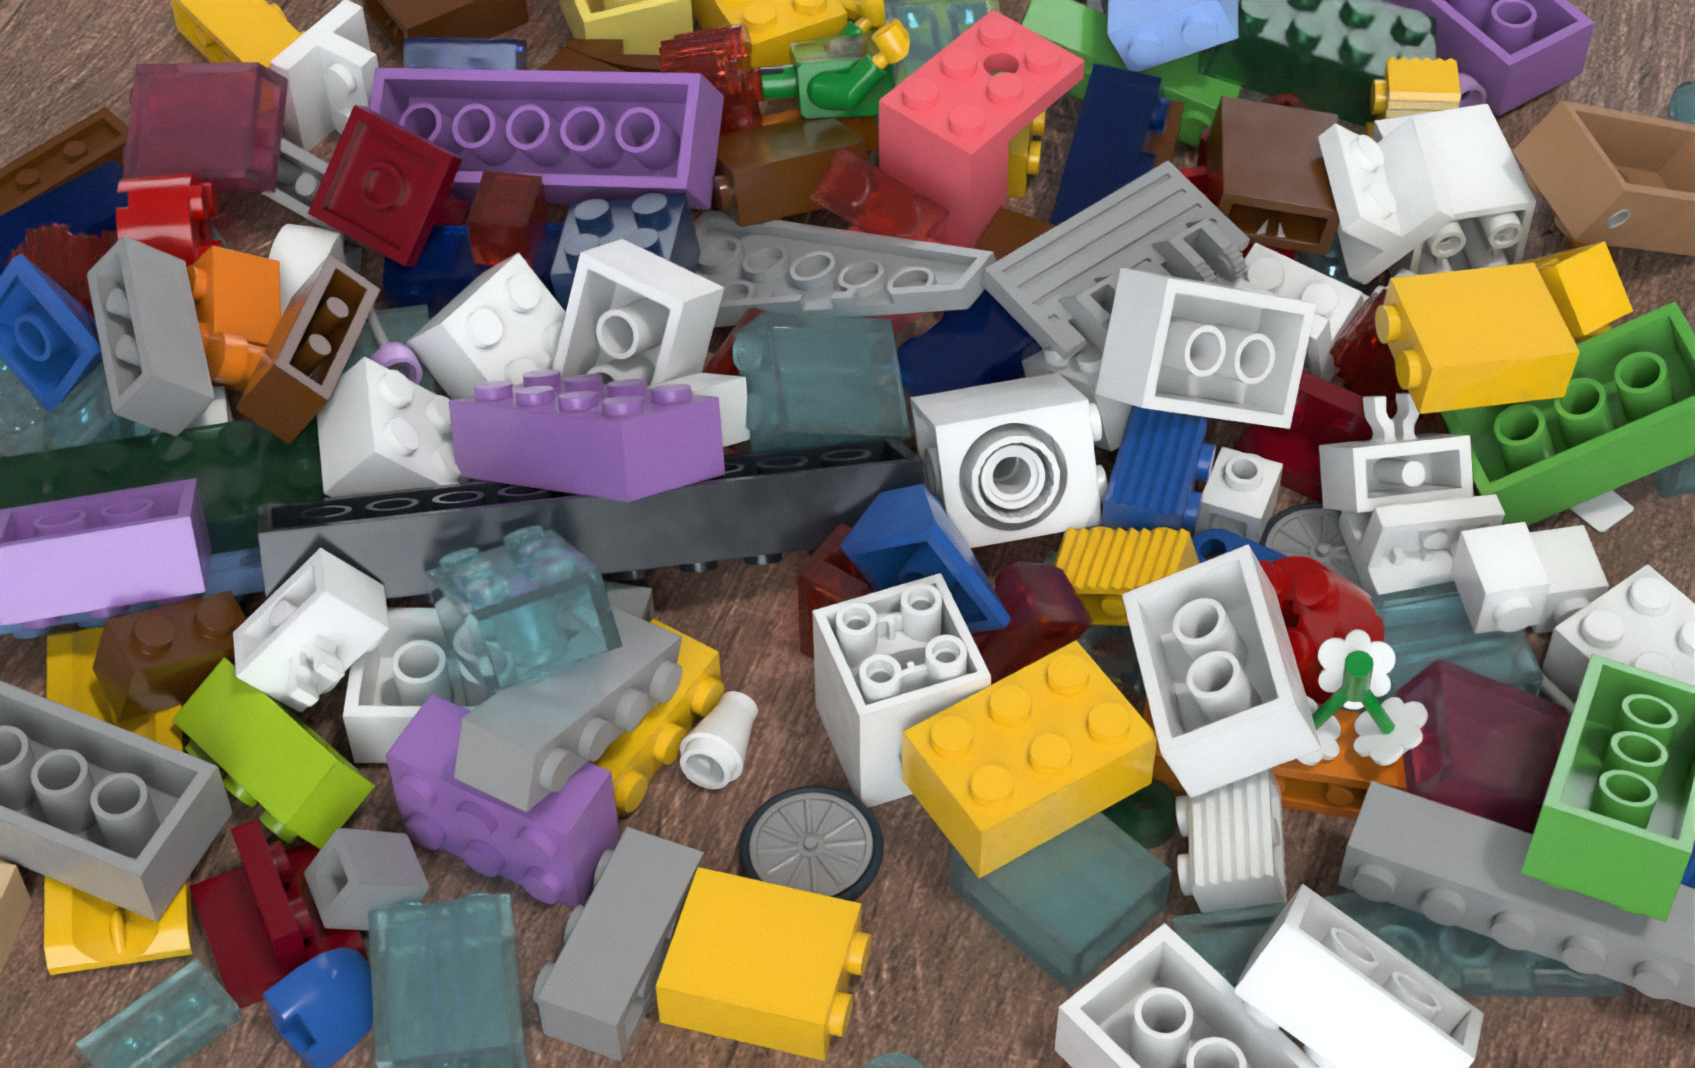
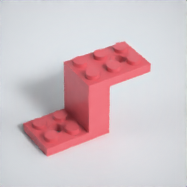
(953, 122)

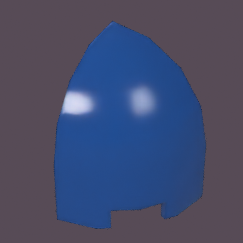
(323, 1006)

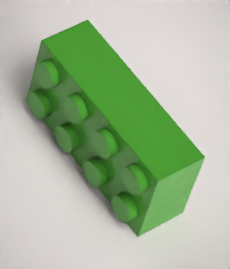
(1619, 421)
(1621, 792)

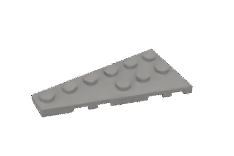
(832, 270)

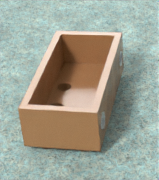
(1615, 176)

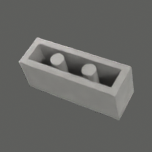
(150, 337)
(617, 944)

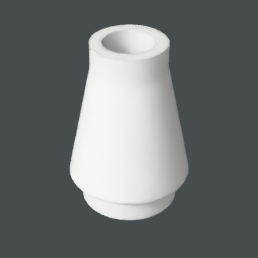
(718, 744)

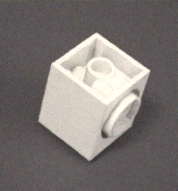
(1485, 192)
(1012, 458)
(886, 668)

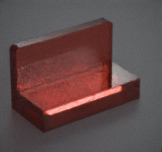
(825, 581)

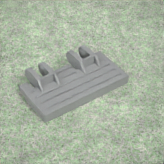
(1074, 269)

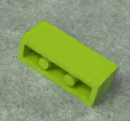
(271, 758)

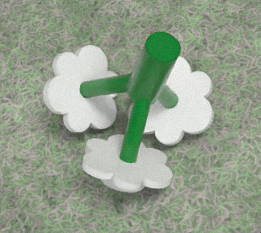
(1357, 674)

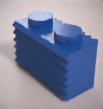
(1158, 472)

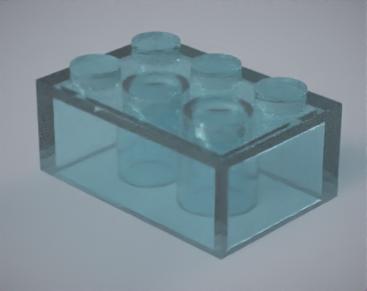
(522, 608)

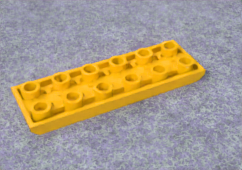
(78, 926)

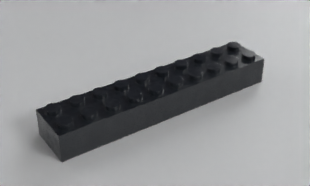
(753, 512)

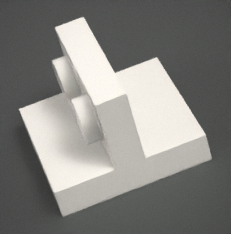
(326, 75)
(1384, 194)
(1334, 300)
(1413, 542)

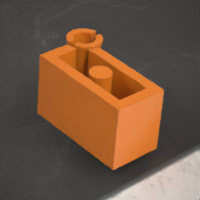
(236, 311)

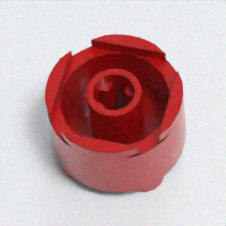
(170, 213)
(1318, 607)

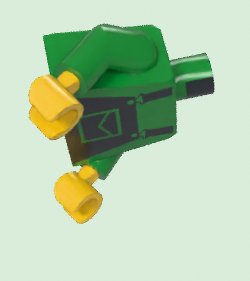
(840, 72)

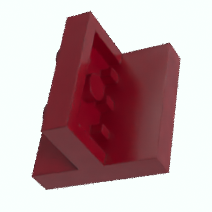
(388, 187)
(1320, 417)
(264, 916)

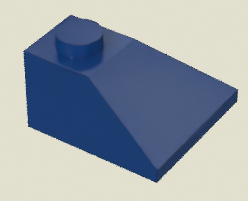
(45, 333)
(912, 538)

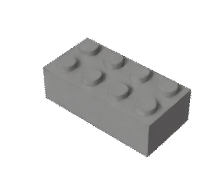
(102, 804)

